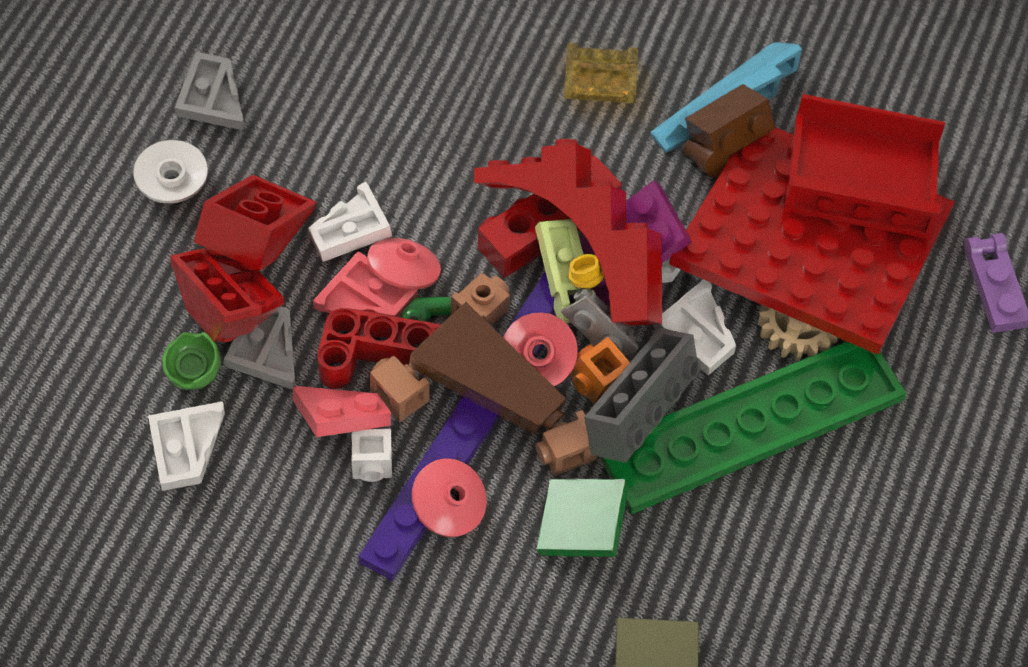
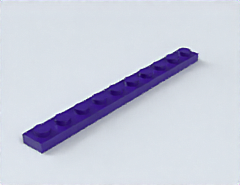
(457, 440)

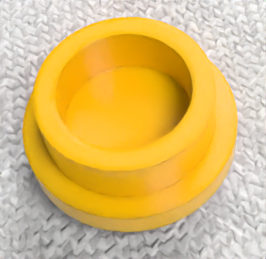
(585, 271)

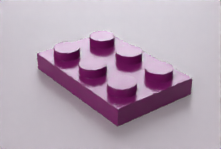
(653, 208)

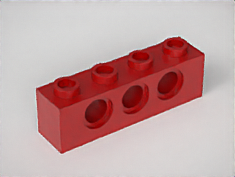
(512, 251)

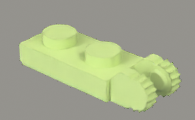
(559, 247)

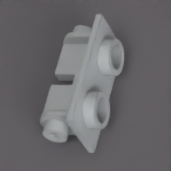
(590, 318)

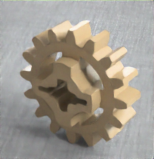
(792, 334)

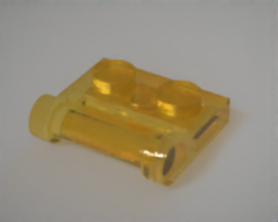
(599, 80)

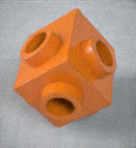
(597, 369)

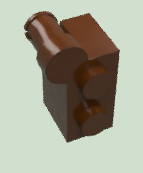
(726, 128)

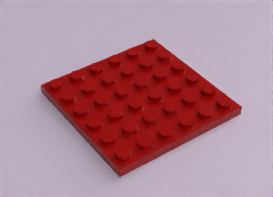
(801, 265)

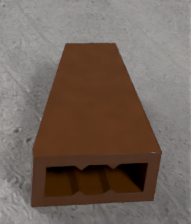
(486, 369)

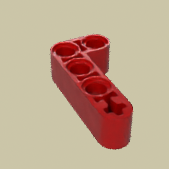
(361, 342)

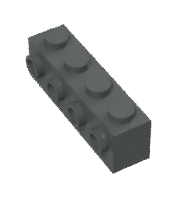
(642, 395)

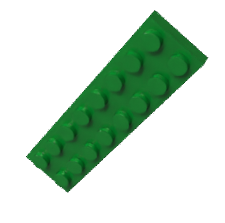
(756, 422)

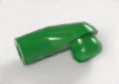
(424, 307)

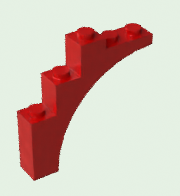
(627, 252)

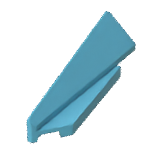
(759, 73)

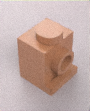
(486, 296)
(399, 387)
(565, 446)

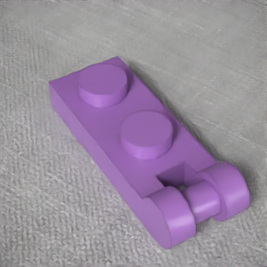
(997, 283)

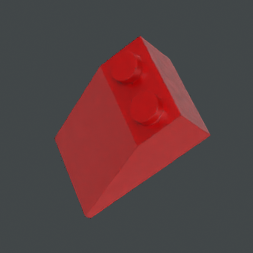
(252, 222)

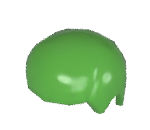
(191, 361)

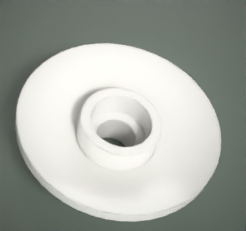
(168, 160)

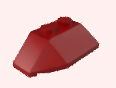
(223, 294)

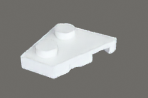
(350, 226)

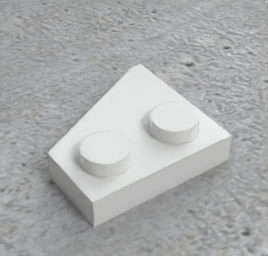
(699, 315)
(185, 443)

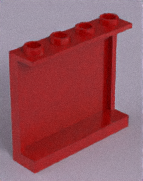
(865, 167)

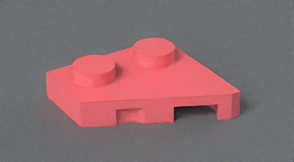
(362, 290)
(340, 410)

